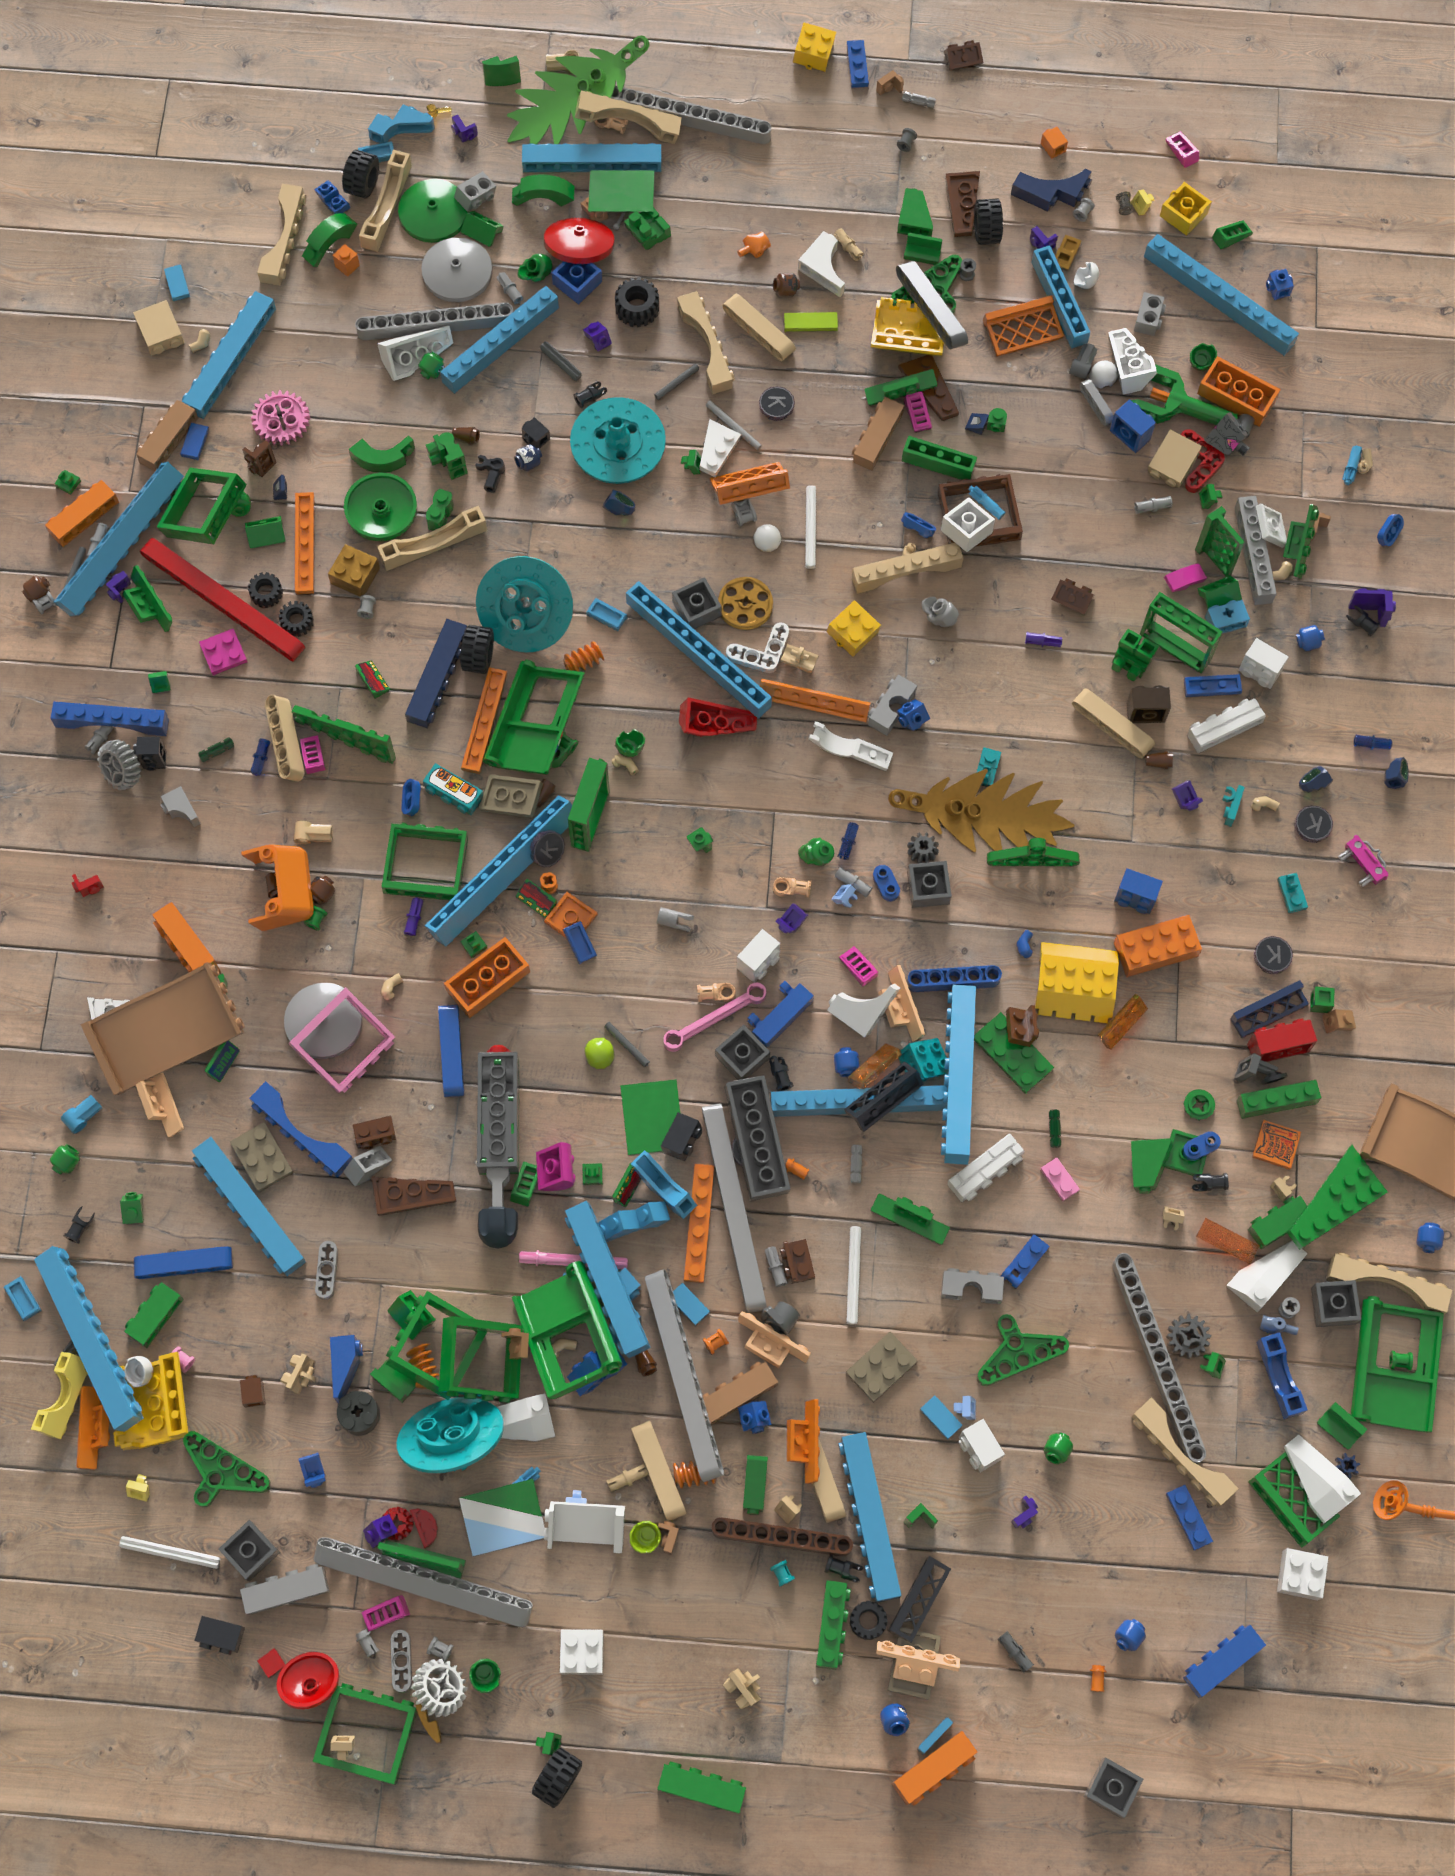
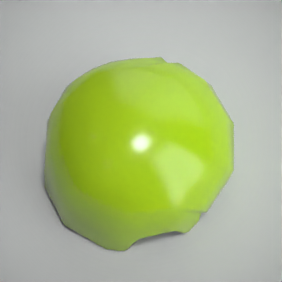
(599, 1053)
(645, 1537)

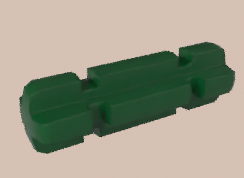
(216, 749)
(1055, 1128)

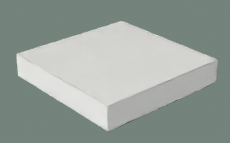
(1271, 525)

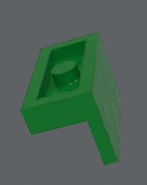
(481, 228)
(923, 249)
(265, 532)
(1220, 592)
(401, 1308)
(394, 1382)
(1341, 1426)
(920, 1511)

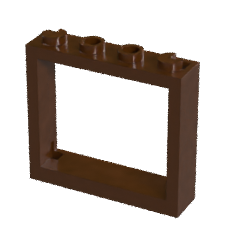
(986, 483)

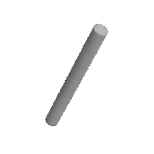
(724, 417)

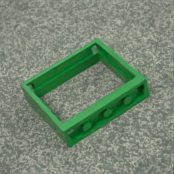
(218, 515)
(1188, 623)
(589, 804)
(422, 890)
(447, 1361)
(415, 1373)
(385, 1700)

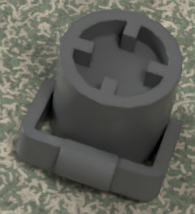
(780, 1318)

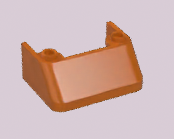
(293, 886)

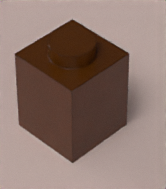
(252, 1391)

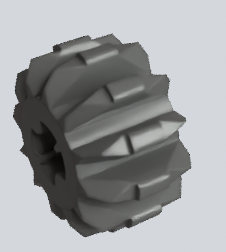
(923, 841)

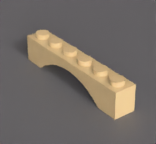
(594, 107)
(377, 223)
(273, 264)
(693, 313)
(406, 550)
(935, 559)
(1427, 1295)
(1213, 1484)

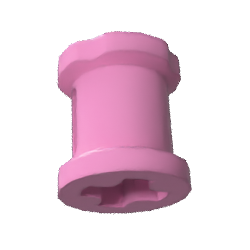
(185, 1361)

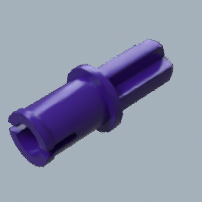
(1042, 639)
(413, 916)

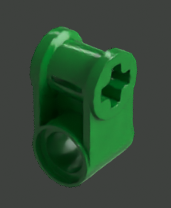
(564, 749)

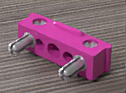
(1366, 860)

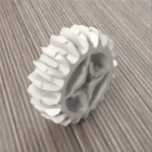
(428, 1689)

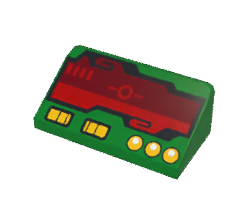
(372, 678)
(536, 898)
(626, 1187)

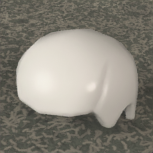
(1087, 276)
(1103, 374)
(767, 538)
(138, 1371)

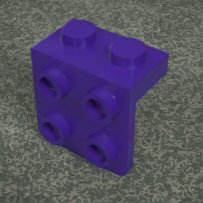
(1375, 600)

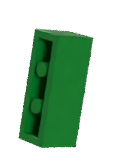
(1277, 1222)
(153, 1314)

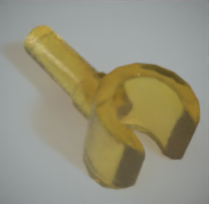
(433, 111)

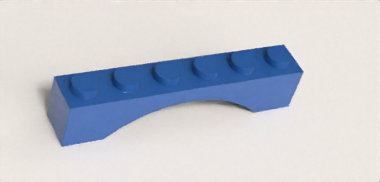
(137, 719)
(330, 1155)

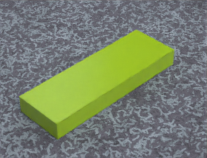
(811, 321)

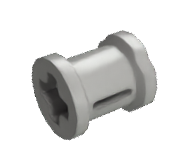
(1083, 210)
(44, 602)
(366, 606)
(1288, 1314)
(435, 1648)

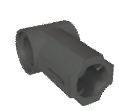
(1082, 365)

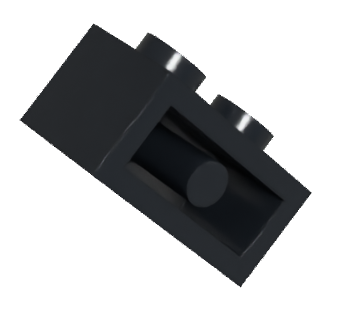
(150, 753)
(681, 1137)
(219, 1634)

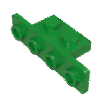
(901, 387)
(1299, 539)
(145, 601)
(911, 1217)

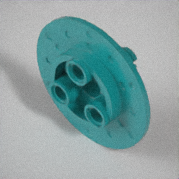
(614, 421)
(529, 579)
(450, 1435)

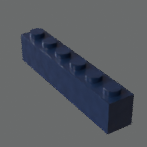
(436, 675)

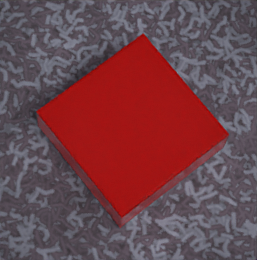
(271, 1663)

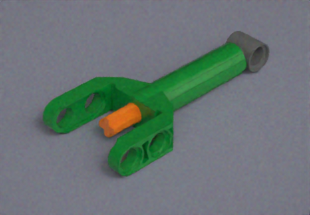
(1179, 402)

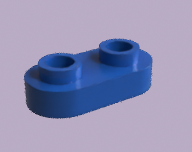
(913, 522)
(1390, 530)
(411, 797)
(886, 882)
(1202, 1145)

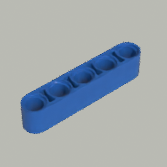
(961, 973)
(451, 1050)
(183, 1262)

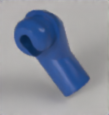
(1023, 945)

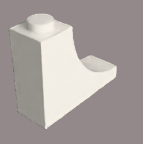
(818, 266)
(860, 1013)

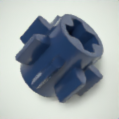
(1352, 1465)

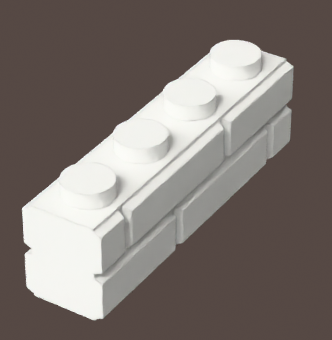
(1226, 725)
(985, 1168)

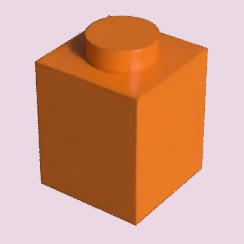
(1054, 142)
(346, 260)

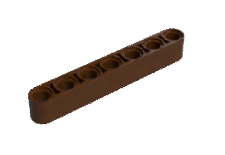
(790, 1543)

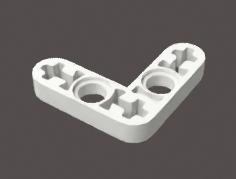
(766, 656)

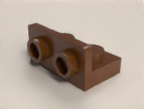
(964, 55)
(261, 459)
(1073, 596)
(1022, 1025)
(374, 1132)
(798, 1261)

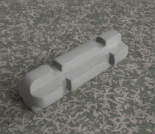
(919, 99)
(856, 1163)

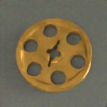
(753, 605)

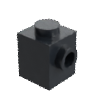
(535, 433)

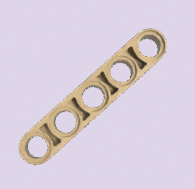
(759, 327)
(1113, 723)
(284, 738)
(658, 1471)
(827, 1491)

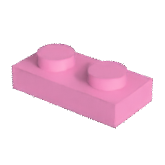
(1059, 1179)

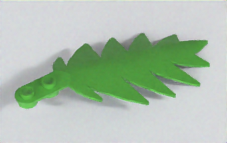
(556, 106)

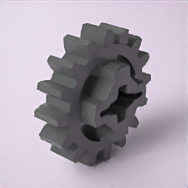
(1196, 1339)

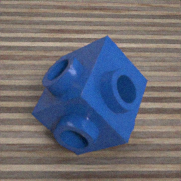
(1279, 284)
(913, 714)
(754, 1416)

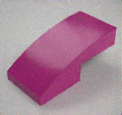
(1184, 577)

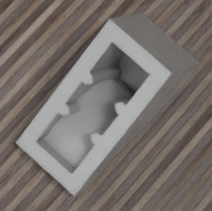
(178, 805)
(366, 1165)

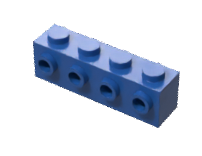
(1223, 1661)

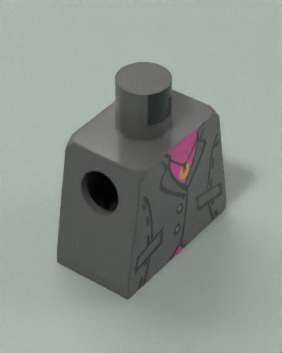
(1228, 436)

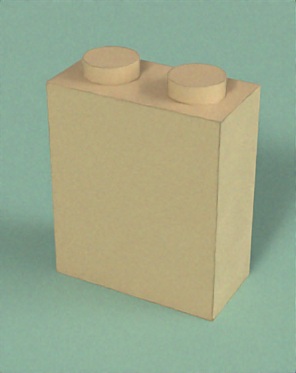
(159, 328)
(1174, 459)

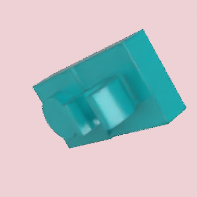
(989, 760)
(1230, 812)
(1292, 893)

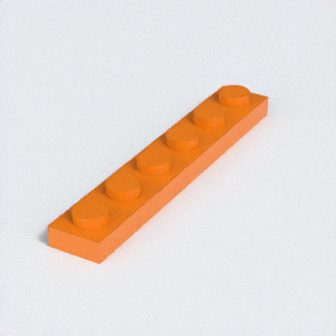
(304, 543)
(816, 700)
(484, 720)
(699, 1223)

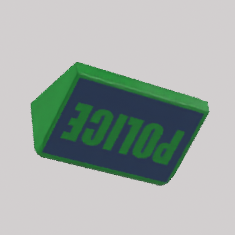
(222, 1061)

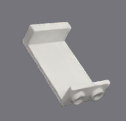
(585, 1524)

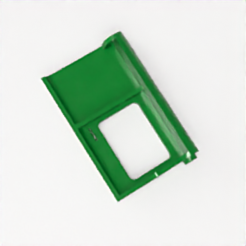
(525, 744)
(556, 1309)
(1390, 1395)

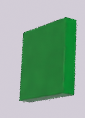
(1176, 1158)

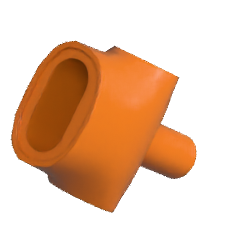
(755, 244)

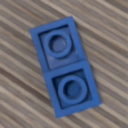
(331, 198)

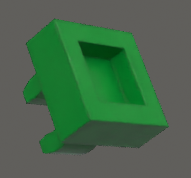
(692, 461)
(67, 482)
(1209, 496)
(159, 682)
(473, 944)
(592, 1174)
(1215, 1364)
(549, 1743)

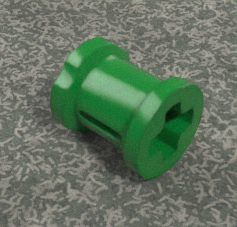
(316, 919)
(1401, 1360)

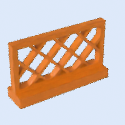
(1019, 311)
(750, 483)

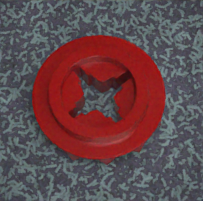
(403, 1516)

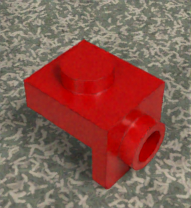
(88, 886)

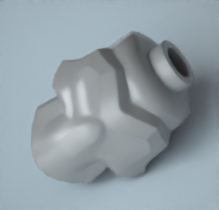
(940, 611)

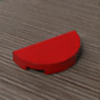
(425, 1525)

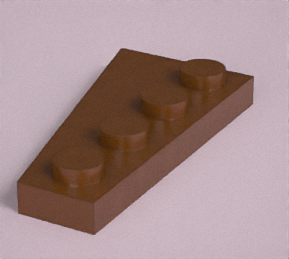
(962, 196)
(938, 397)
(403, 1195)

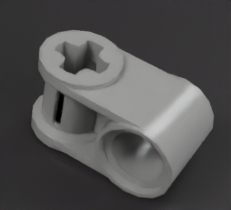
(744, 511)

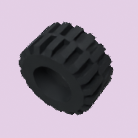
(360, 174)
(988, 221)
(634, 290)
(477, 649)
(557, 1777)

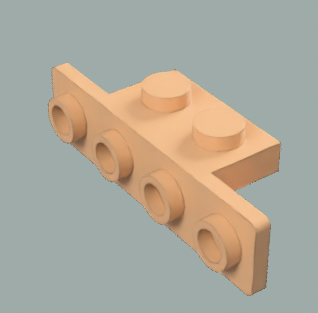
(902, 1008)
(159, 1103)
(770, 1344)
(916, 1664)

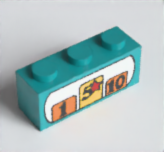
(453, 789)

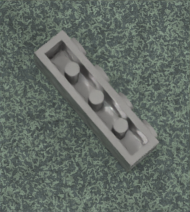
(284, 1590)

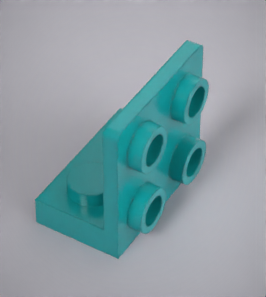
(925, 1057)

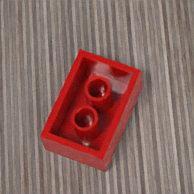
(1283, 1040)

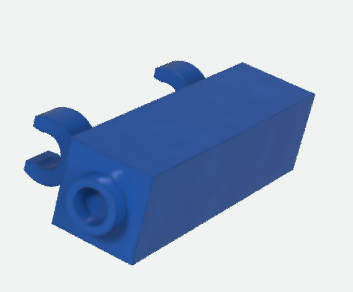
(782, 1015)

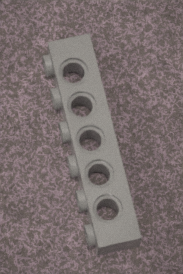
(1255, 551)

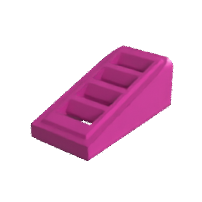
(1187, 158)
(914, 401)
(317, 766)
(863, 980)
(401, 1604)

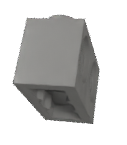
(475, 191)
(1150, 314)

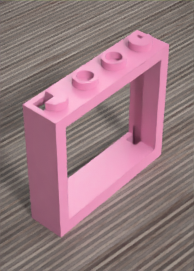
(371, 1058)

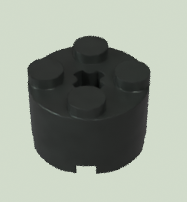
(368, 1417)

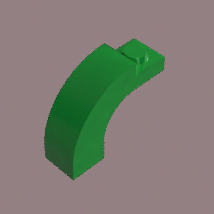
(545, 187)
(325, 234)
(381, 460)

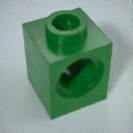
(1322, 999)

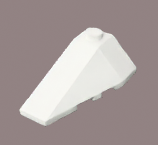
(405, 352)
(1132, 362)
(1263, 1277)
(527, 1419)
(1324, 1483)

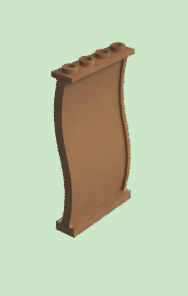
(163, 1028)
(1414, 1139)

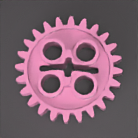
(265, 422)

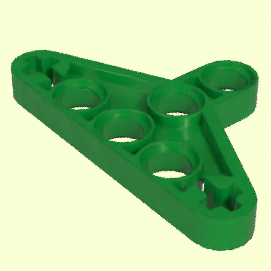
(940, 283)
(1033, 854)
(1028, 1345)
(229, 1476)

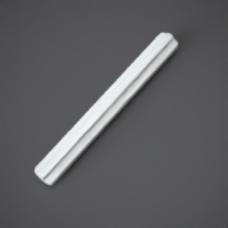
(810, 527)
(853, 1275)
(169, 1552)

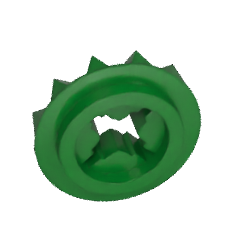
(1201, 1096)

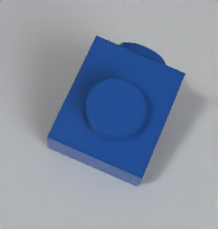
(312, 1470)

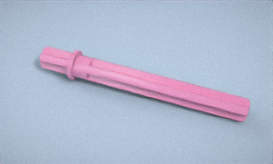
(560, 1259)

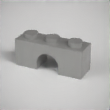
(899, 692)
(989, 1285)

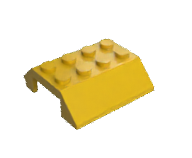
(904, 329)
(1077, 982)
(161, 1407)

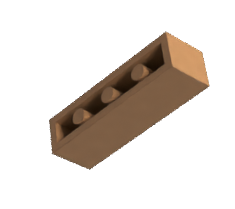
(878, 433)
(166, 435)
(739, 1392)

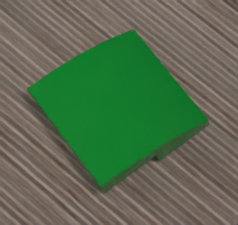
(501, 72)

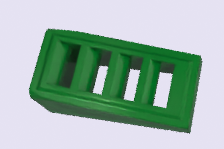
(1223, 240)
(520, 1195)

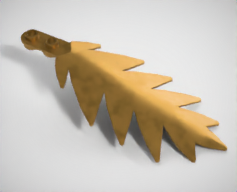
(987, 813)

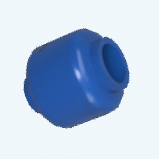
(1310, 638)
(846, 1061)
(1430, 1237)
(1130, 1635)
(894, 1719)

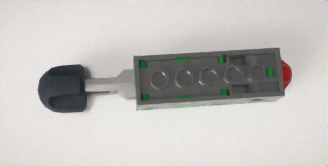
(498, 1140)

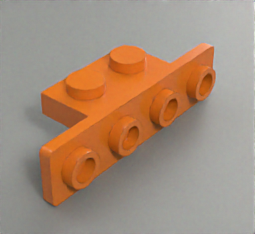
(92, 1429)
(803, 1441)

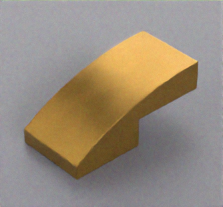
(1067, 251)
(431, 1727)

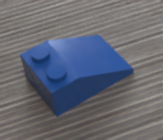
(344, 1362)

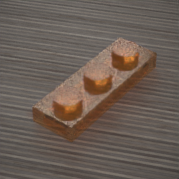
(1122, 1021)
(874, 1066)
(1227, 1241)

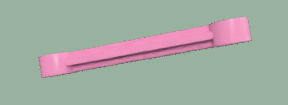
(714, 1017)

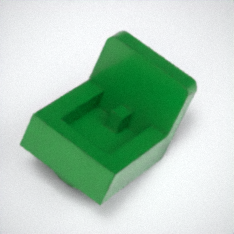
(700, 840)
(132, 1208)

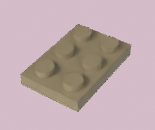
(511, 796)
(261, 1157)
(881, 1367)
(922, 1641)

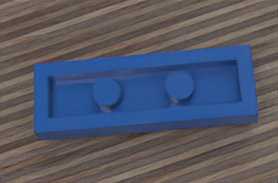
(857, 63)
(1212, 685)
(1189, 1517)

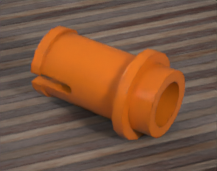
(796, 1169)
(1097, 1682)

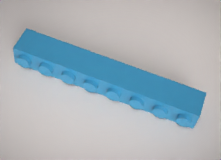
(590, 157)
(499, 339)
(229, 353)
(249, 1207)
(607, 1279)
(870, 1516)

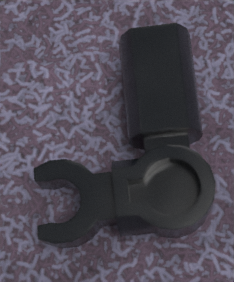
(496, 469)

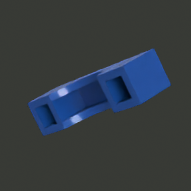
(1275, 1361)

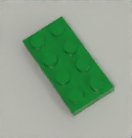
(1019, 1062)

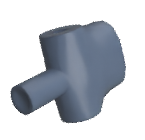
(1275, 1325)

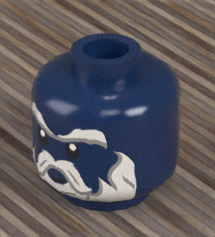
(528, 457)

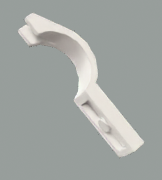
(851, 748)

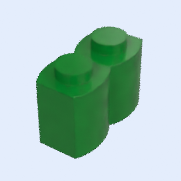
(440, 509)

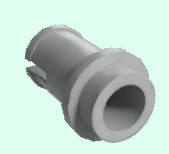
(366, 1642)

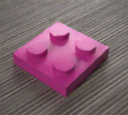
(223, 652)

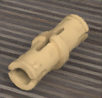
(848, 244)
(627, 1478)

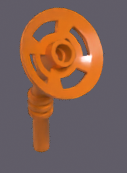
(1399, 1506)

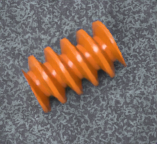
(583, 657)
(420, 1359)
(687, 1475)

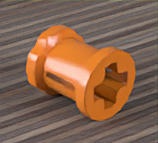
(547, 878)
(715, 1341)

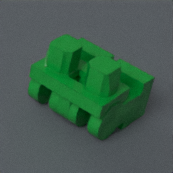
(648, 228)
(448, 453)
(1132, 656)

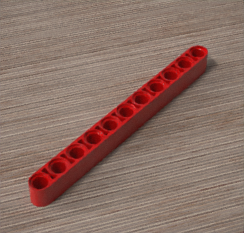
(222, 599)

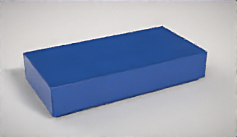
(194, 441)
(579, 942)

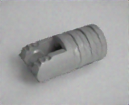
(670, 917)

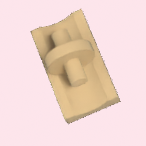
(799, 658)
(301, 1374)
(746, 1685)

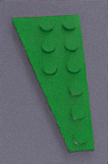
(350, 733)
(1342, 1195)

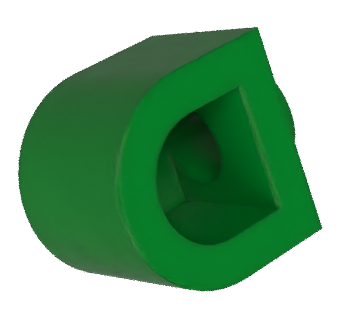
(997, 420)

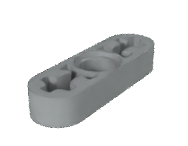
(1096, 402)
(333, 1256)
(395, 1645)

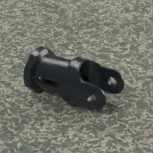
(590, 393)
(1364, 622)
(780, 1071)
(1211, 1182)
(77, 1227)
(842, 1568)

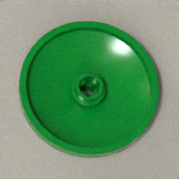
(431, 211)
(380, 506)

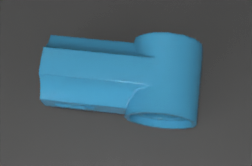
(77, 1117)

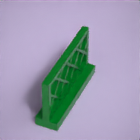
(1215, 536)
(1280, 1507)
(431, 1560)

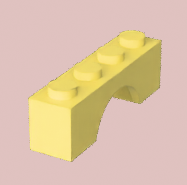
(54, 1419)

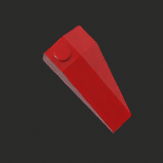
(710, 718)

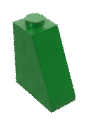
(915, 214)
(1149, 1162)
(755, 1484)

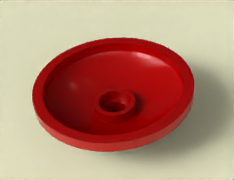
(303, 1673)

